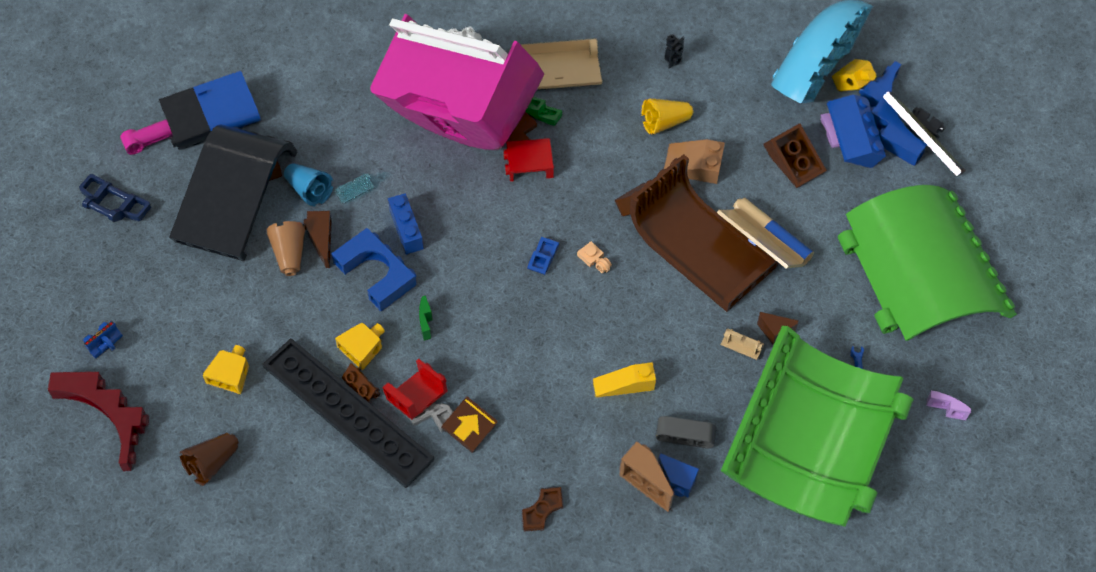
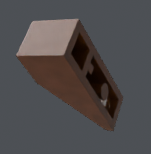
(319, 231)

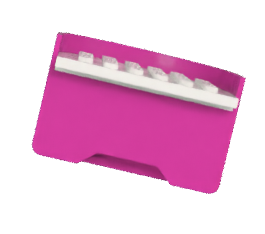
(456, 83)

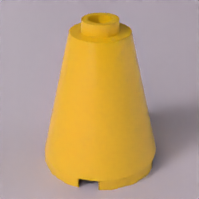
(664, 114)

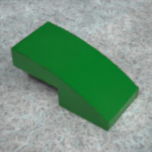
(540, 111)
(425, 316)

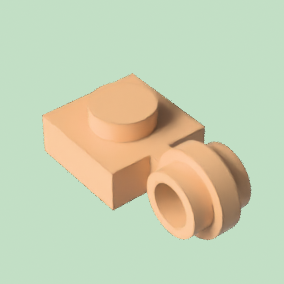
(592, 254)

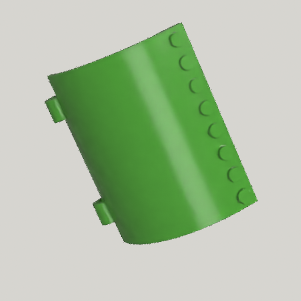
(923, 260)
(814, 431)

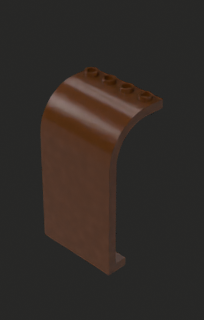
(697, 237)

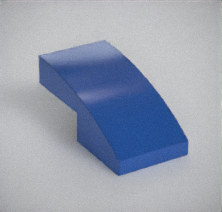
(543, 255)

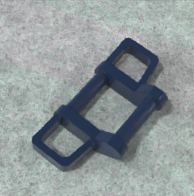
(93, 201)

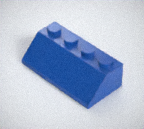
(856, 130)

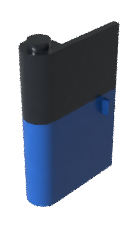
(201, 108)

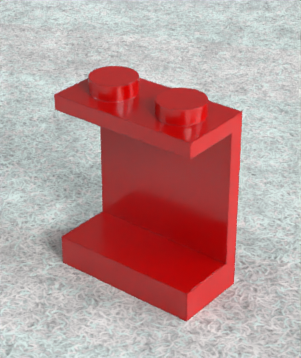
(529, 157)
(418, 391)

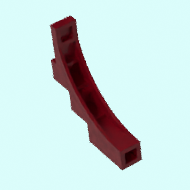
(90, 389)

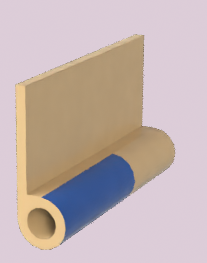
(767, 234)

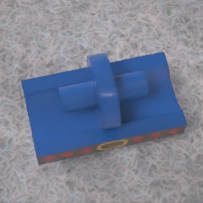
(103, 339)

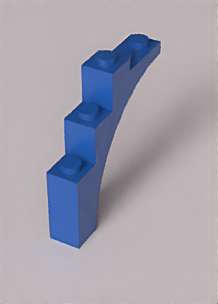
(892, 132)

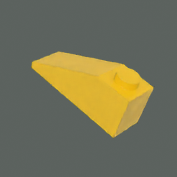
(626, 380)

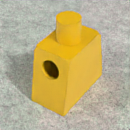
(859, 74)
(361, 343)
(228, 370)

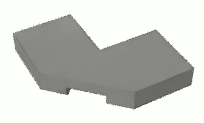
(438, 412)

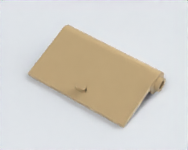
(567, 63)

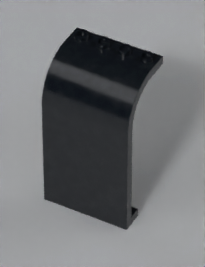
(227, 190)

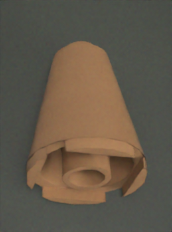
(287, 245)

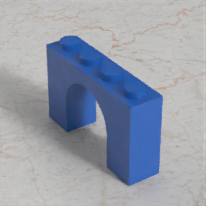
(369, 247)

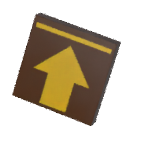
(469, 424)

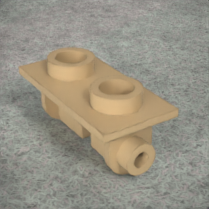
(742, 344)

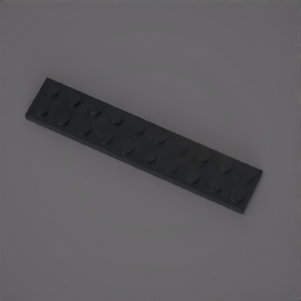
(348, 413)

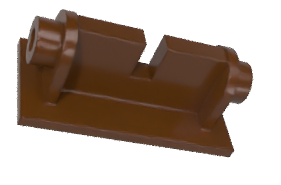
(360, 383)

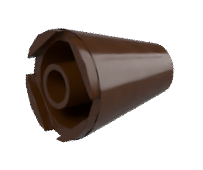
(208, 457)

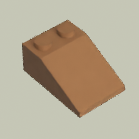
(703, 156)
(644, 473)

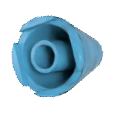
(310, 184)

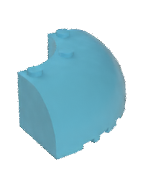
(818, 47)

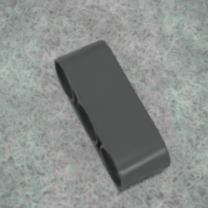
(686, 432)

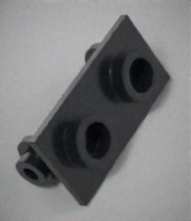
(674, 50)
(933, 125)

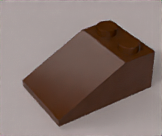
(795, 155)

